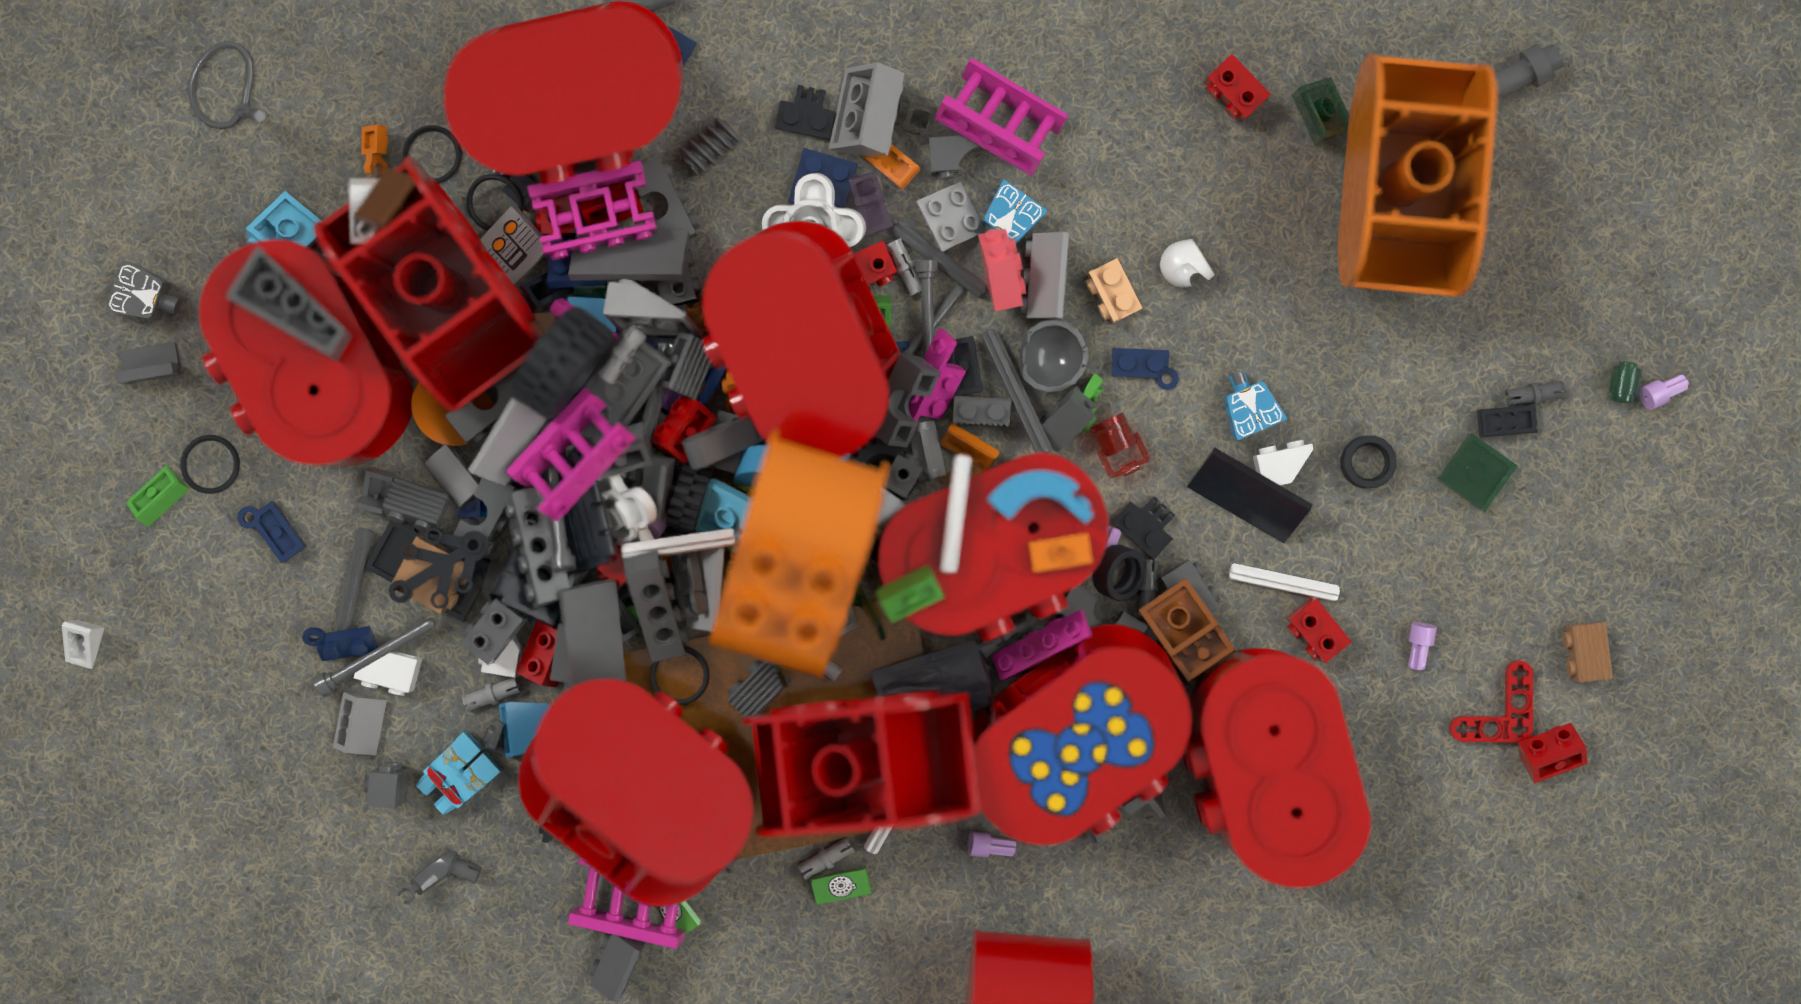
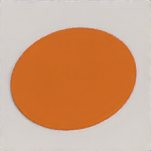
(431, 416)

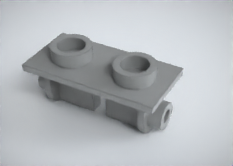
(927, 449)

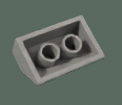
(867, 110)
(1045, 276)
(508, 440)
(712, 568)

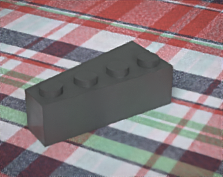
(281, 302)

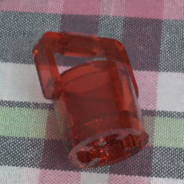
(1114, 436)

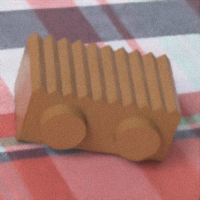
(1588, 651)

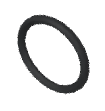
(412, 136)
(477, 182)
(191, 483)
(705, 680)

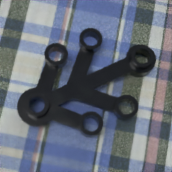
(442, 565)

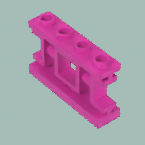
(588, 186)

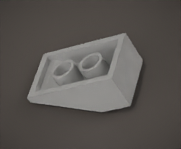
(634, 306)

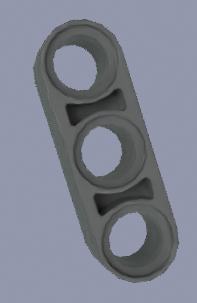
(720, 442)

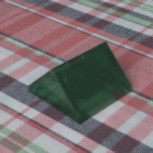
(1321, 110)

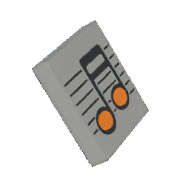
(514, 244)

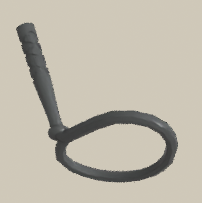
(242, 110)

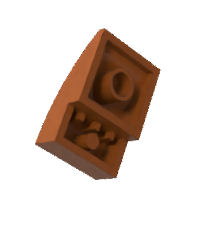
(1187, 630)

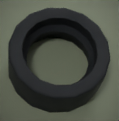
(1389, 461)
(1131, 579)

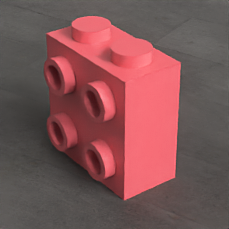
(1002, 269)

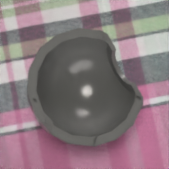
(1052, 355)

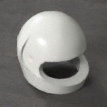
(1183, 260)

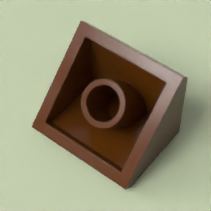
(387, 200)

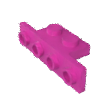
(948, 380)
(1041, 644)

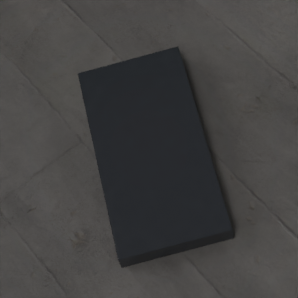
(1249, 495)

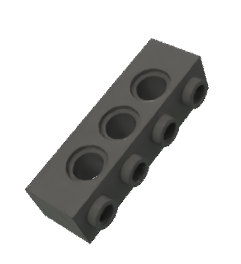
(537, 591)
(654, 605)

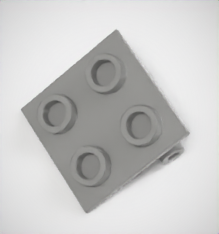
(950, 216)

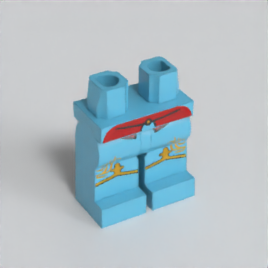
(452, 779)

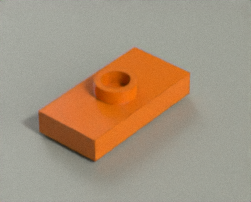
(895, 167)
(966, 444)
(1060, 552)

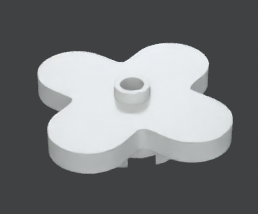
(816, 202)
(627, 511)

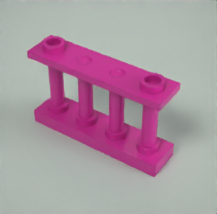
(990, 135)
(556, 439)
(616, 924)

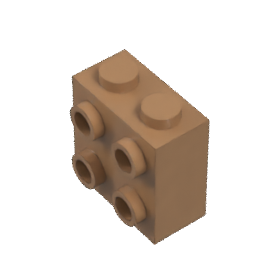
(423, 593)

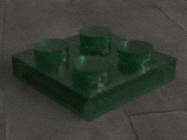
(1477, 472)

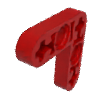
(1504, 723)

